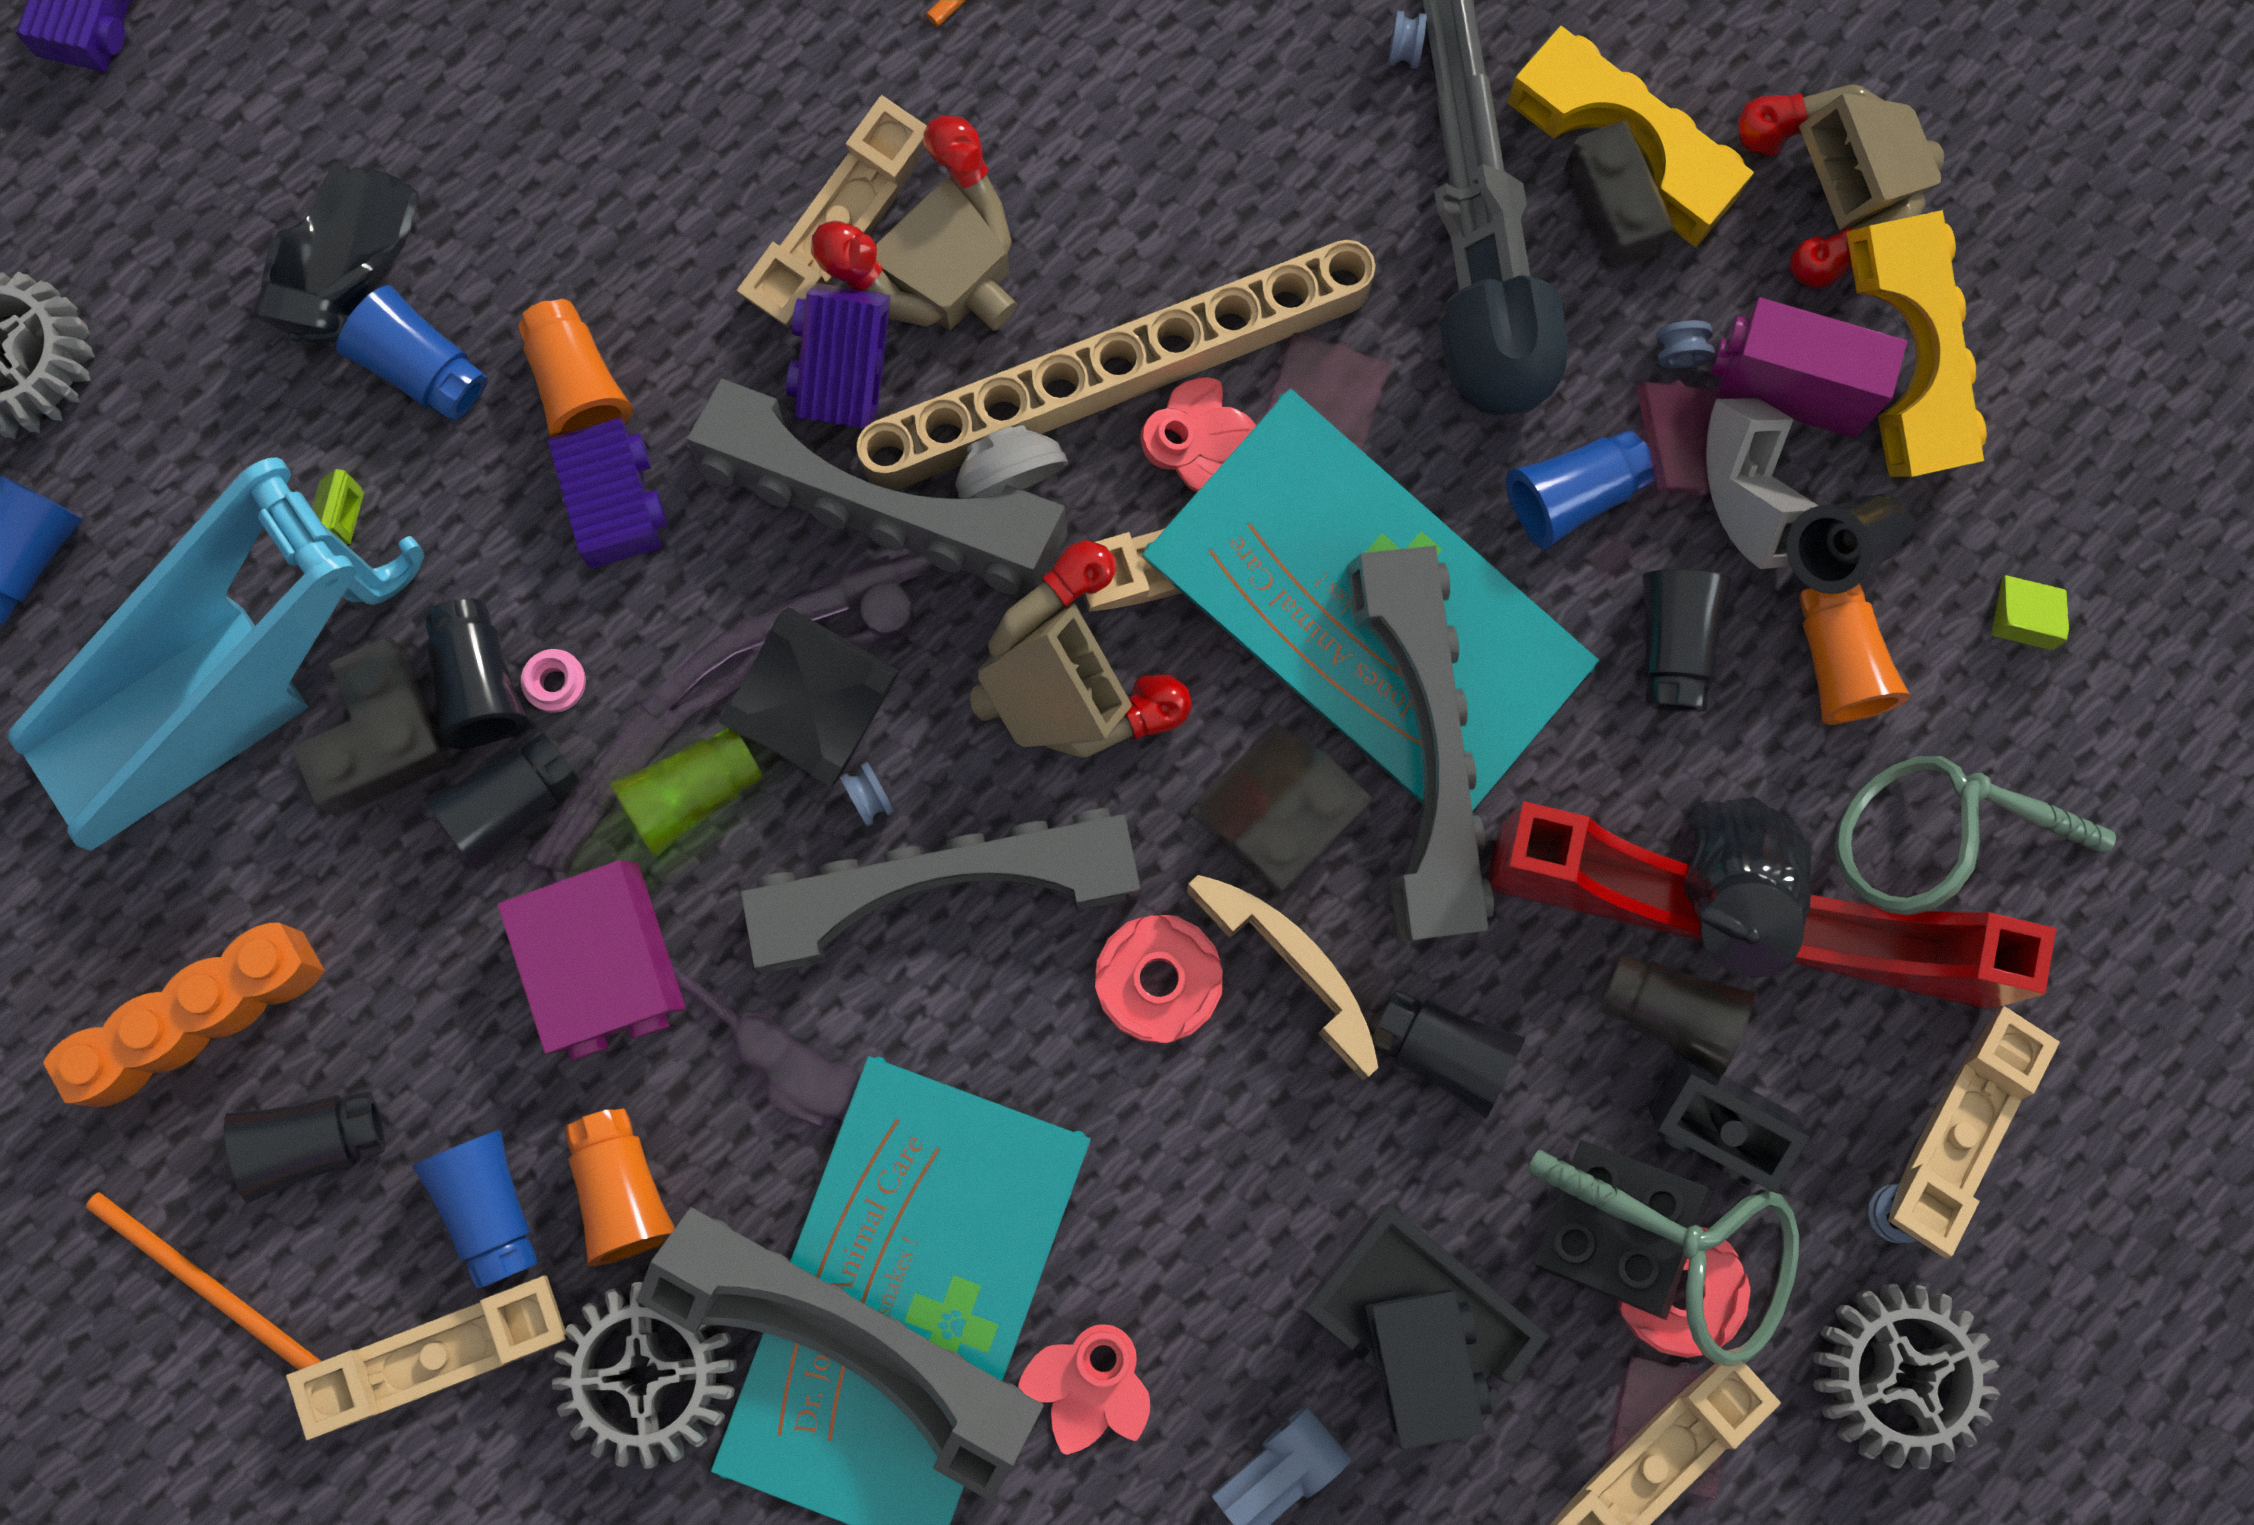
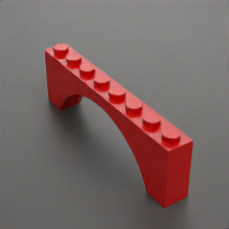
(1940, 954)

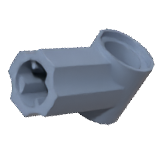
(1289, 1467)

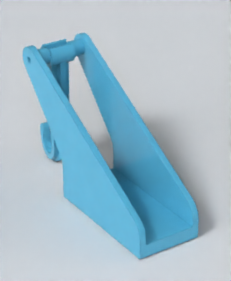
(181, 667)

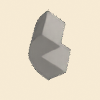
(1740, 461)

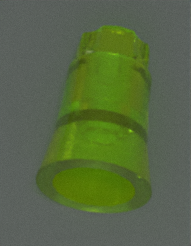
(685, 788)

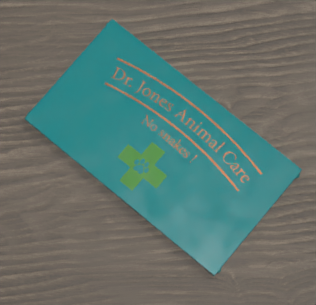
(1269, 565)
(933, 1219)

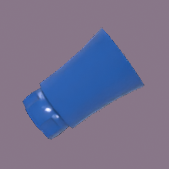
(410, 354)
(1578, 485)
(29, 539)
(480, 1207)

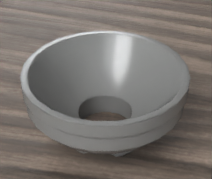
(1010, 458)

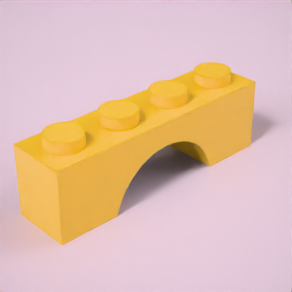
(1577, 88)
(1912, 271)

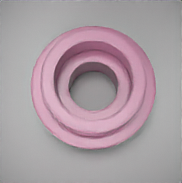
(545, 663)

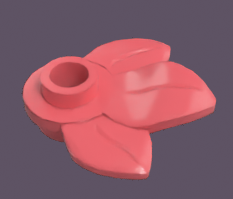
(1206, 431)
(1085, 1397)

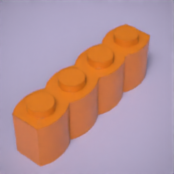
(175, 1025)

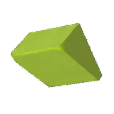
(338, 503)
(2031, 613)

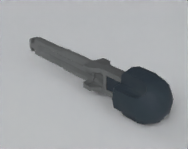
(1502, 327)

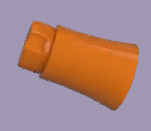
(569, 369)
(1849, 657)
(615, 1189)

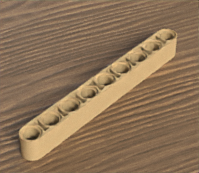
(1134, 341)

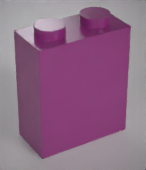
(1808, 366)
(592, 959)

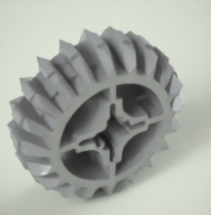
(47, 331)
(1955, 1355)
(643, 1406)

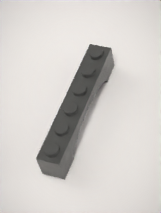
(999, 537)
(1403, 604)
(797, 919)
(724, 1279)

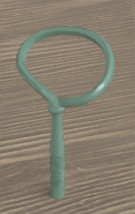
(1970, 791)
(1694, 1245)

